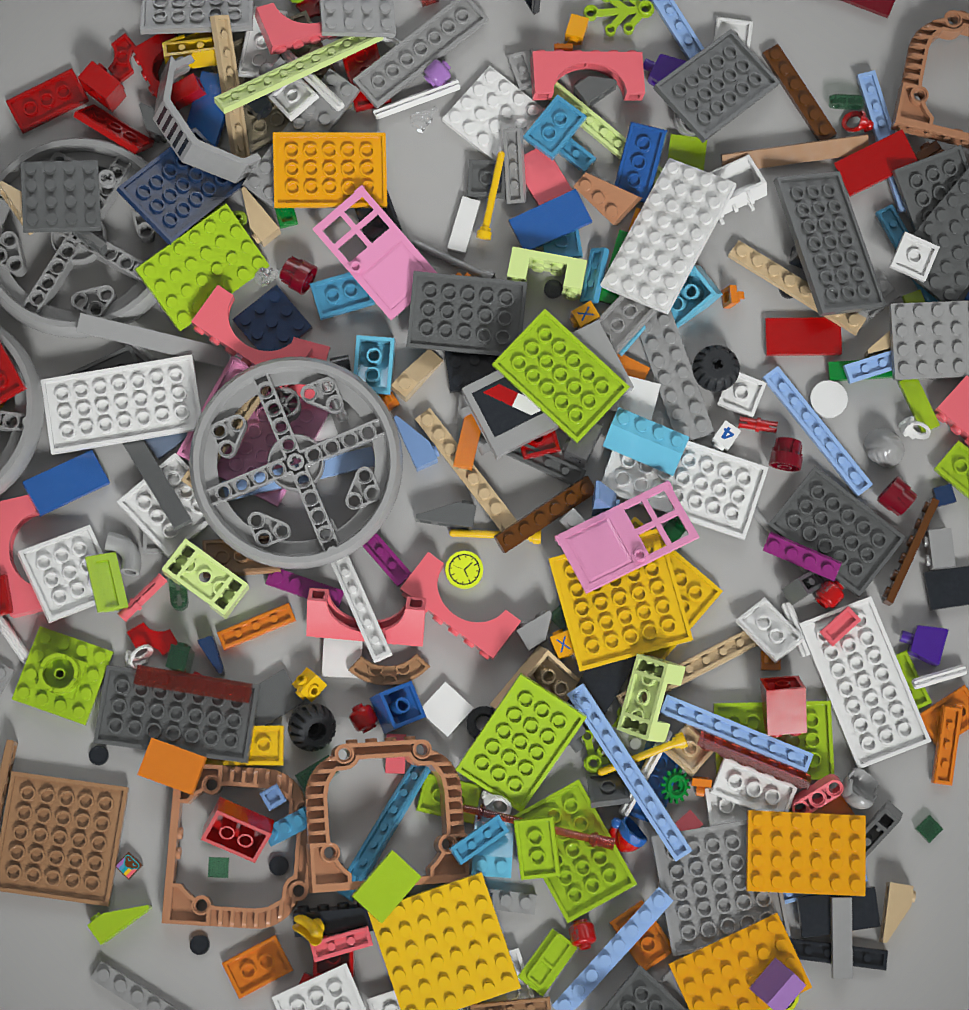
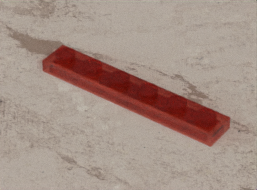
(193, 684)
(748, 758)

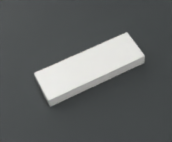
(463, 225)

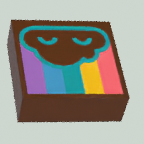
(129, 865)

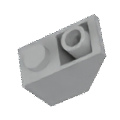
(536, 631)

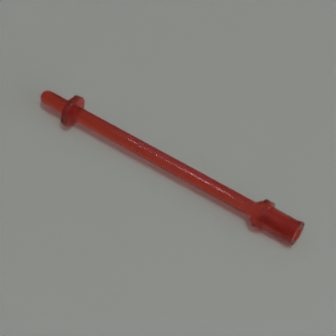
(593, 839)

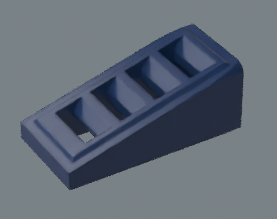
(211, 650)

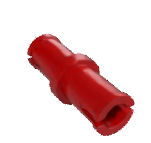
(758, 424)

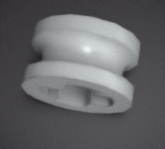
(106, 184)

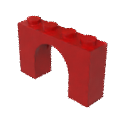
(150, 57)

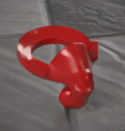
(865, 123)

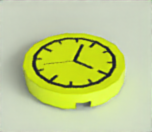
(464, 569)

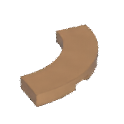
(389, 675)

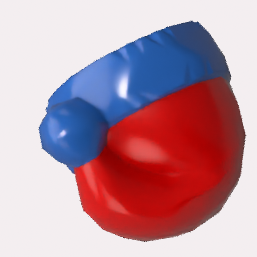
(627, 834)

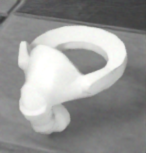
(906, 429)
(132, 661)
(489, 798)

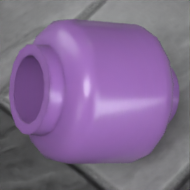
(437, 73)

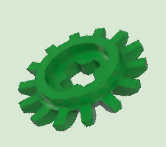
(681, 783)

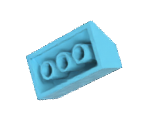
(646, 441)

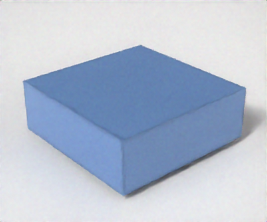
(273, 797)

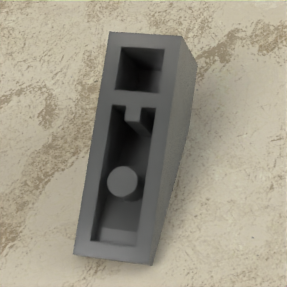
(453, 515)
(881, 825)

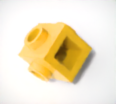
(308, 685)

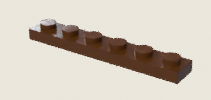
(798, 93)
(544, 514)
(913, 544)

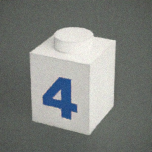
(725, 437)

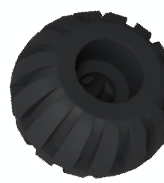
(708, 376)
(321, 723)

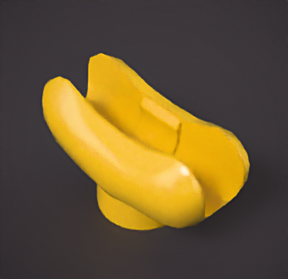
(309, 928)

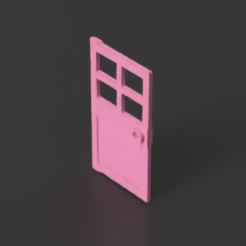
(386, 264)
(611, 546)

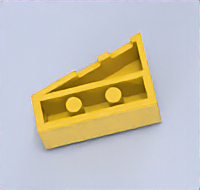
(197, 44)

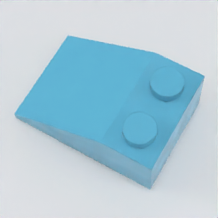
(694, 296)
(375, 361)
(497, 857)

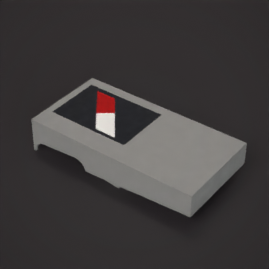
(509, 417)

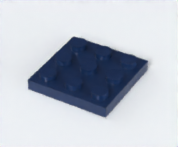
(272, 321)

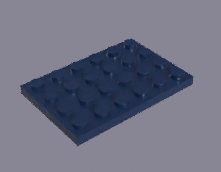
(174, 194)

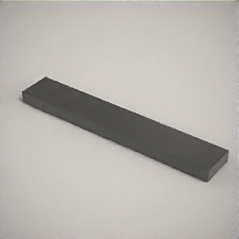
(548, 464)
(158, 484)

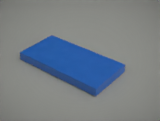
(205, 113)
(640, 159)
(550, 221)
(65, 483)
(663, 765)

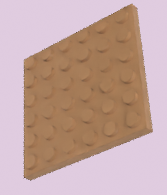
(61, 838)

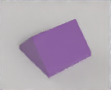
(777, 986)

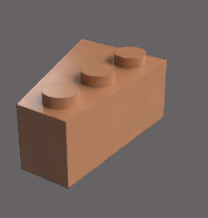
(607, 198)

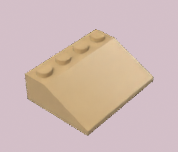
(547, 672)

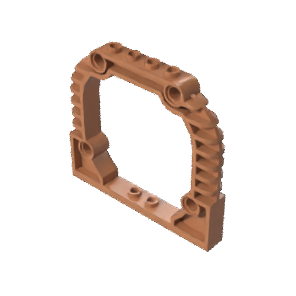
(911, 113)
(328, 873)
(181, 905)

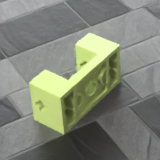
(572, 268)
(220, 592)
(649, 676)

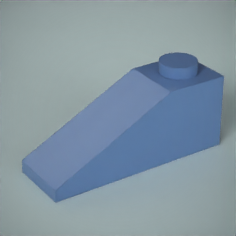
(418, 447)
(603, 498)

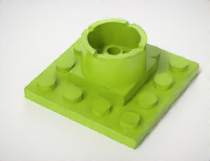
(76, 690)

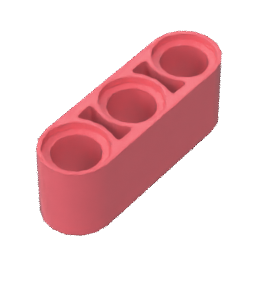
(822, 787)

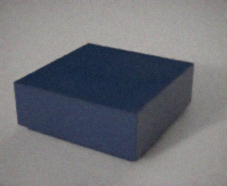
(944, 494)

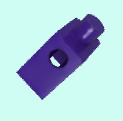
(661, 68)
(925, 643)

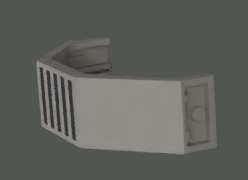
(181, 138)

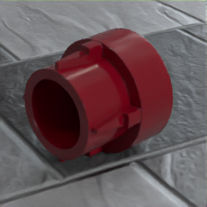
(298, 274)
(786, 454)
(897, 496)

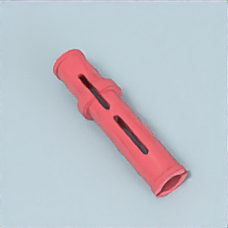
(142, 597)

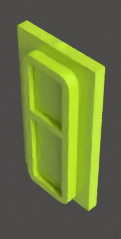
(106, 582)
(547, 962)

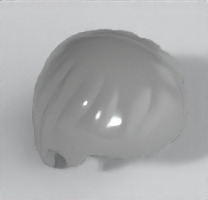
(884, 447)
(859, 789)

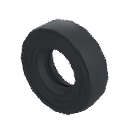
(474, 715)

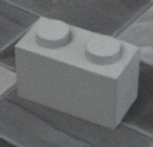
(939, 549)

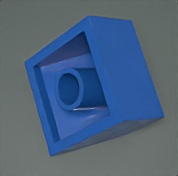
(397, 707)

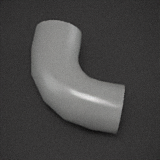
(127, 550)

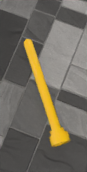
(484, 231)
(536, 538)
(678, 741)

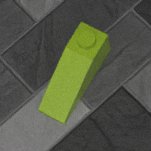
(109, 924)

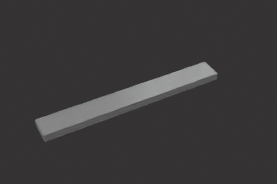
(151, 340)

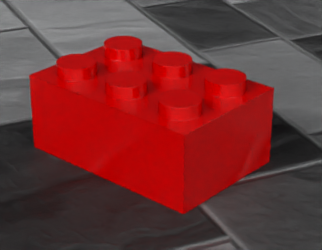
(237, 829)

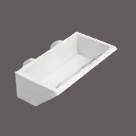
(749, 184)

